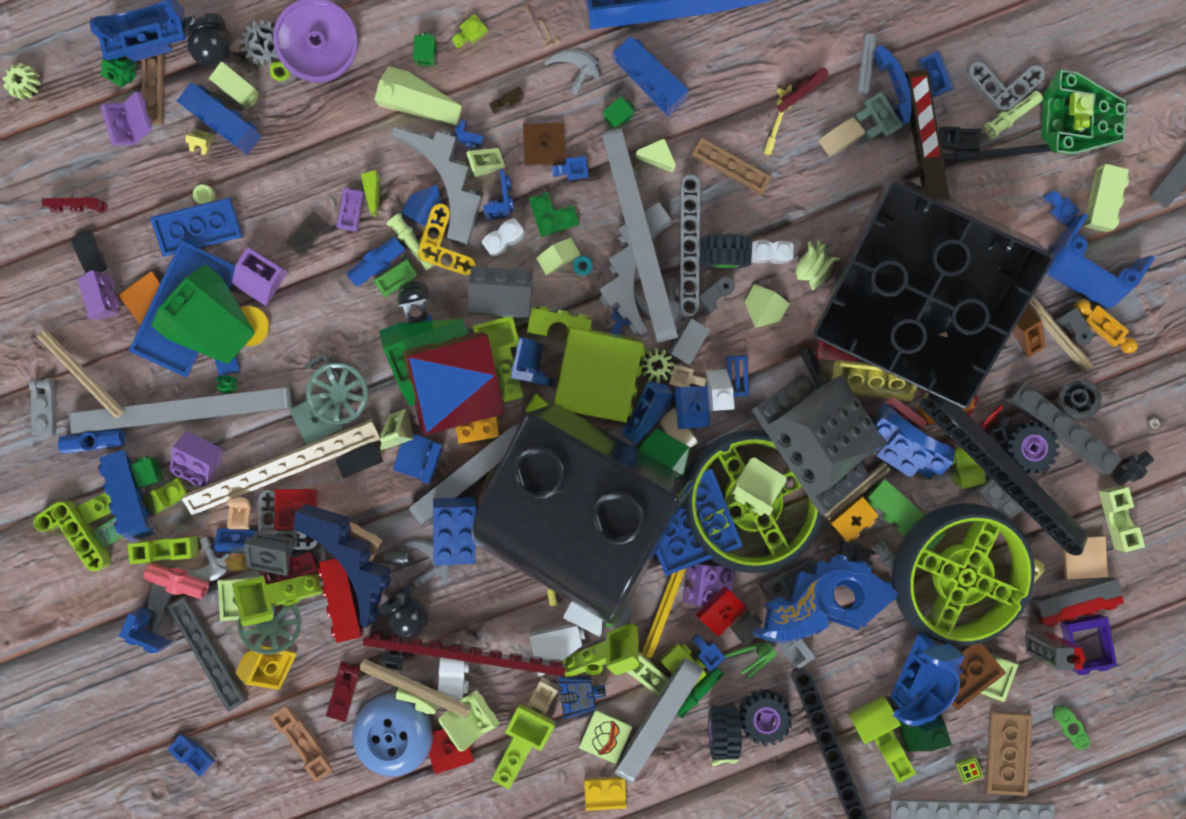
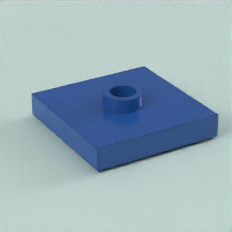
(692, 407)

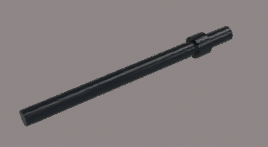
(960, 156)

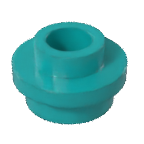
(585, 259)

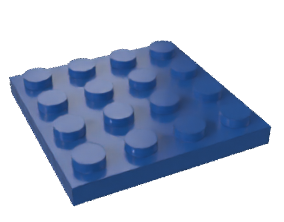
(679, 547)

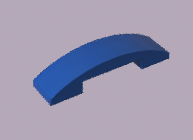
(887, 61)

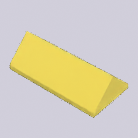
(873, 382)

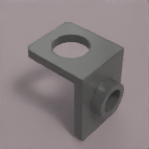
(323, 356)

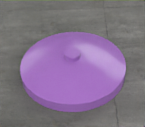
(315, 40)

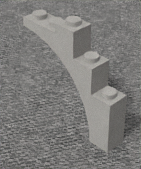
(440, 152)
(622, 289)

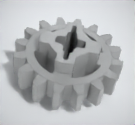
(253, 43)

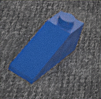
(650, 408)

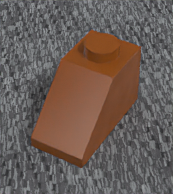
(1029, 333)

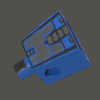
(579, 694)

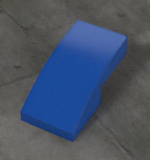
(192, 754)

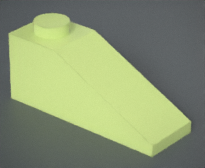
(234, 86)
(650, 675)

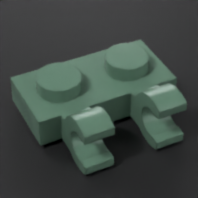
(881, 114)

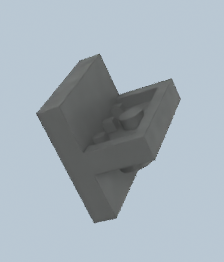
(269, 553)

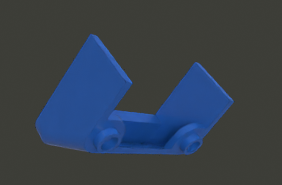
(1088, 278)

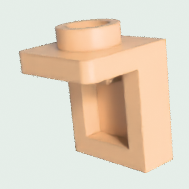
(239, 513)

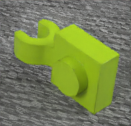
(470, 30)
(1081, 107)

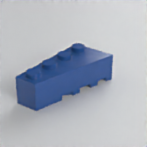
(650, 76)
(219, 118)
(124, 496)

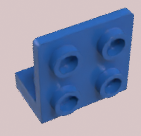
(498, 210)
(527, 363)
(419, 458)
(135, 634)

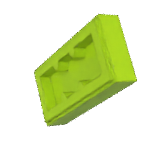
(95, 508)

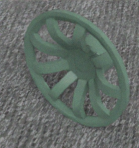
(337, 393)
(271, 630)

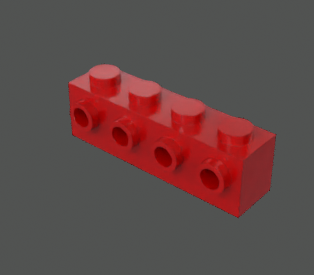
(341, 600)

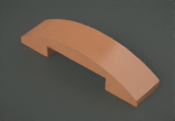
(303, 742)

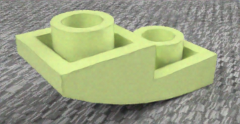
(421, 704)

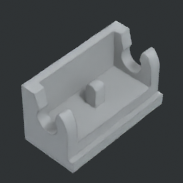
(689, 341)
(796, 653)

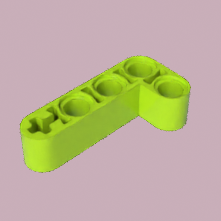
(76, 539)

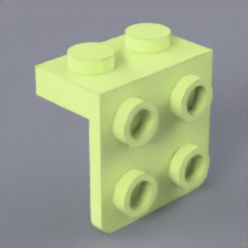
(758, 486)
(467, 730)

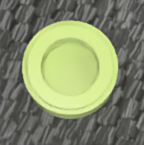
(203, 194)

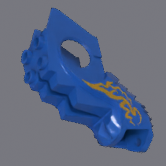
(814, 602)

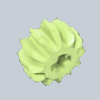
(21, 81)
(658, 372)

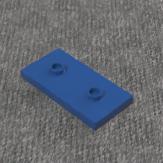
(197, 225)

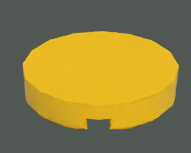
(259, 323)

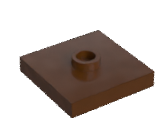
(544, 144)

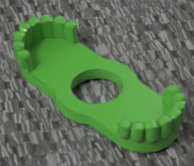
(1065, 718)

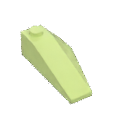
(411, 95)

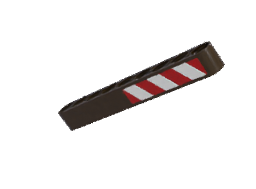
(926, 133)

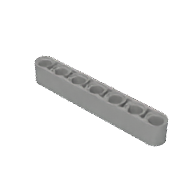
(689, 236)
(465, 476)
(658, 720)

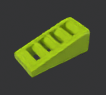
(371, 186)

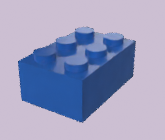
(452, 530)

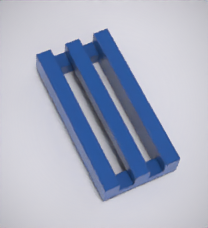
(737, 377)

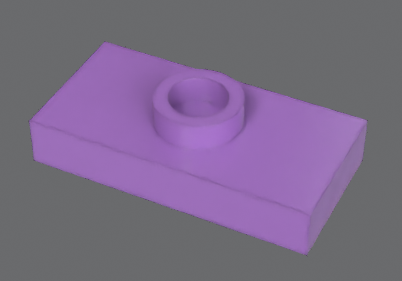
(350, 209)

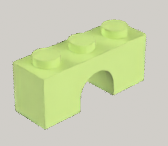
(1116, 507)

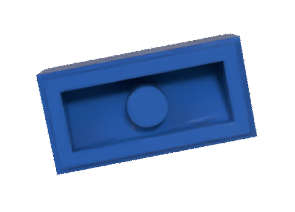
(938, 73)
(232, 540)

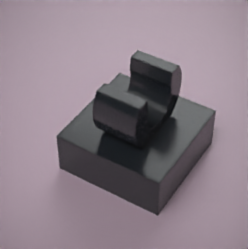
(392, 661)

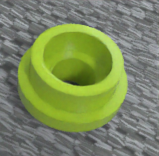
(273, 73)

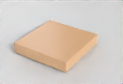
(1090, 563)

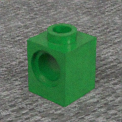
(425, 50)
(618, 113)
(146, 471)

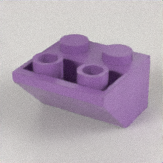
(258, 276)
(99, 295)
(195, 459)

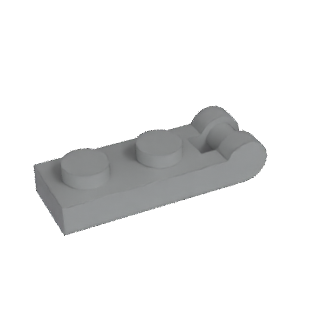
(42, 406)

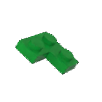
(552, 221)

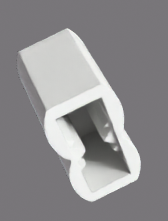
(507, 235)
(777, 252)
(452, 678)

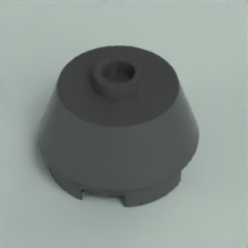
(1079, 399)

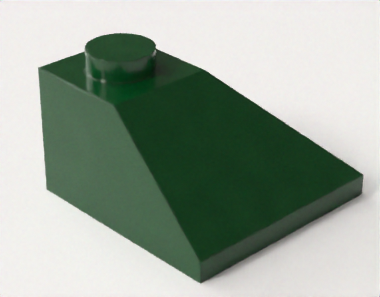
(925, 737)

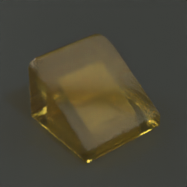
(237, 563)

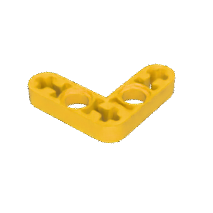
(434, 244)

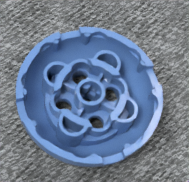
(404, 717)

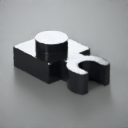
(854, 552)

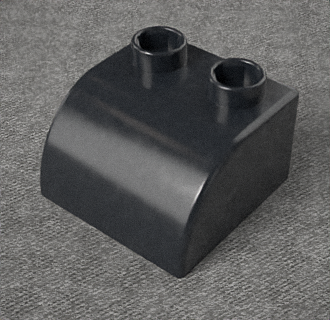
(928, 271)
(578, 510)

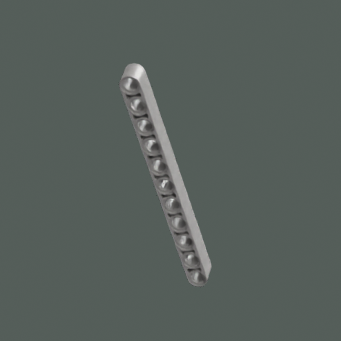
(639, 235)
(182, 410)

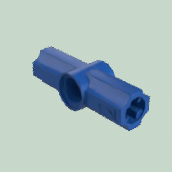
(375, 261)
(80, 442)

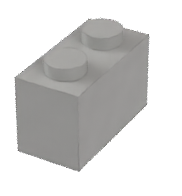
(995, 497)

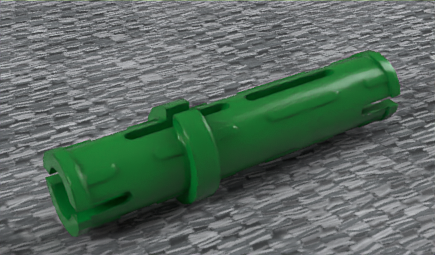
(700, 690)

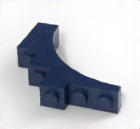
(352, 553)

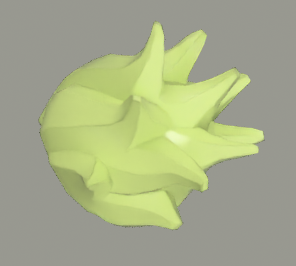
(815, 265)

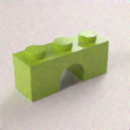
(542, 320)
(162, 549)

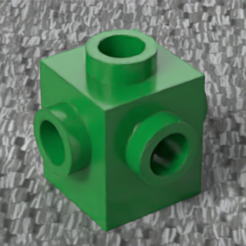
(118, 70)

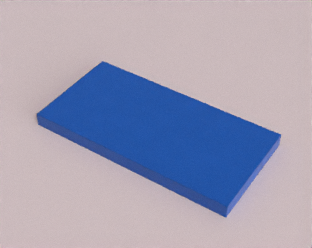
(148, 341)

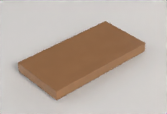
(1008, 753)

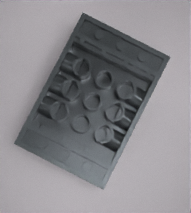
(821, 437)

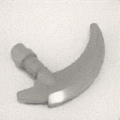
(582, 60)
(671, 286)
(214, 569)
(441, 570)

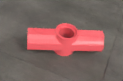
(176, 581)

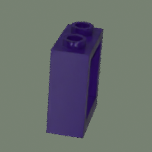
(1104, 633)

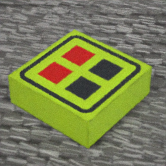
(969, 769)

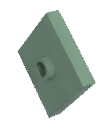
(310, 425)

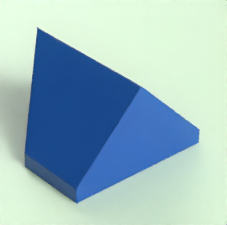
(420, 204)

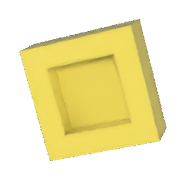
(199, 138)

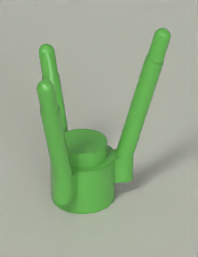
(765, 654)

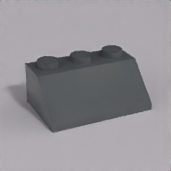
(500, 292)

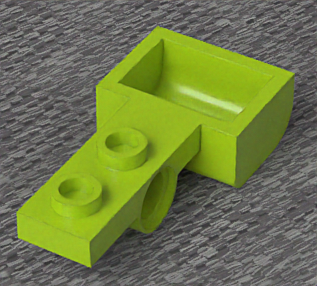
(502, 338)
(256, 598)
(618, 652)
(876, 723)
(528, 731)

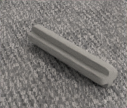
(866, 64)

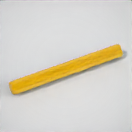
(662, 613)

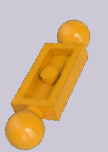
(1106, 326)

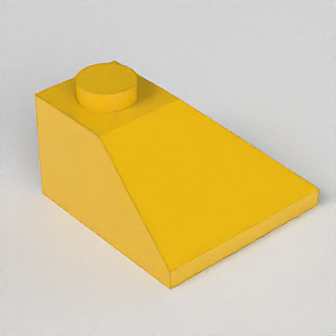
(265, 670)

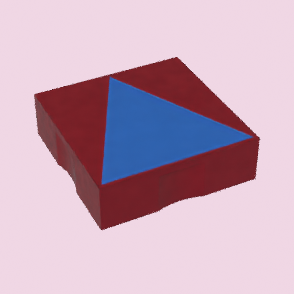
(453, 382)

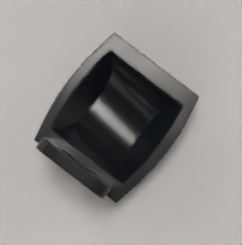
(410, 294)

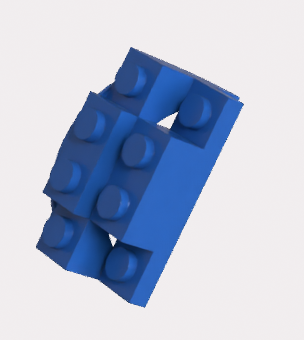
(140, 31)
(909, 447)
(934, 674)

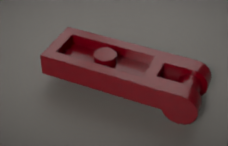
(803, 88)
(75, 205)
(299, 566)
(343, 692)

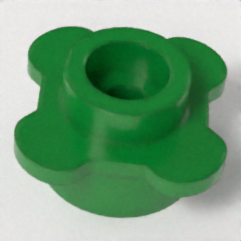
(226, 384)

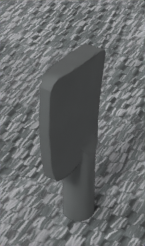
(158, 602)

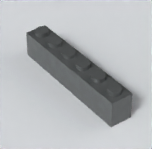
(1067, 431)

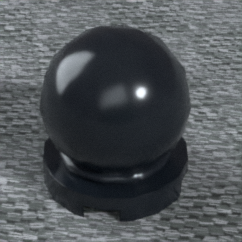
(206, 40)
(405, 614)

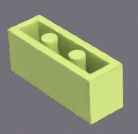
(1106, 198)

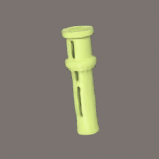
(1006, 119)
(406, 234)

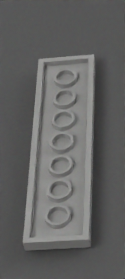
(968, 809)

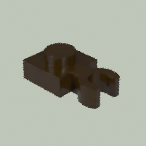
(509, 99)

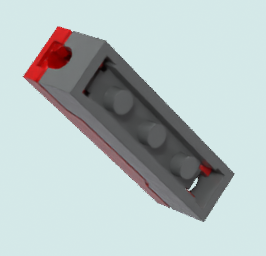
(1077, 601)
(1054, 651)

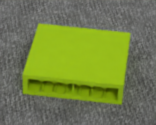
(599, 373)

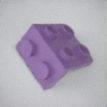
(127, 121)
(704, 582)

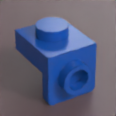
(471, 140)

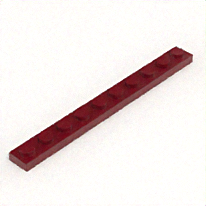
(474, 654)

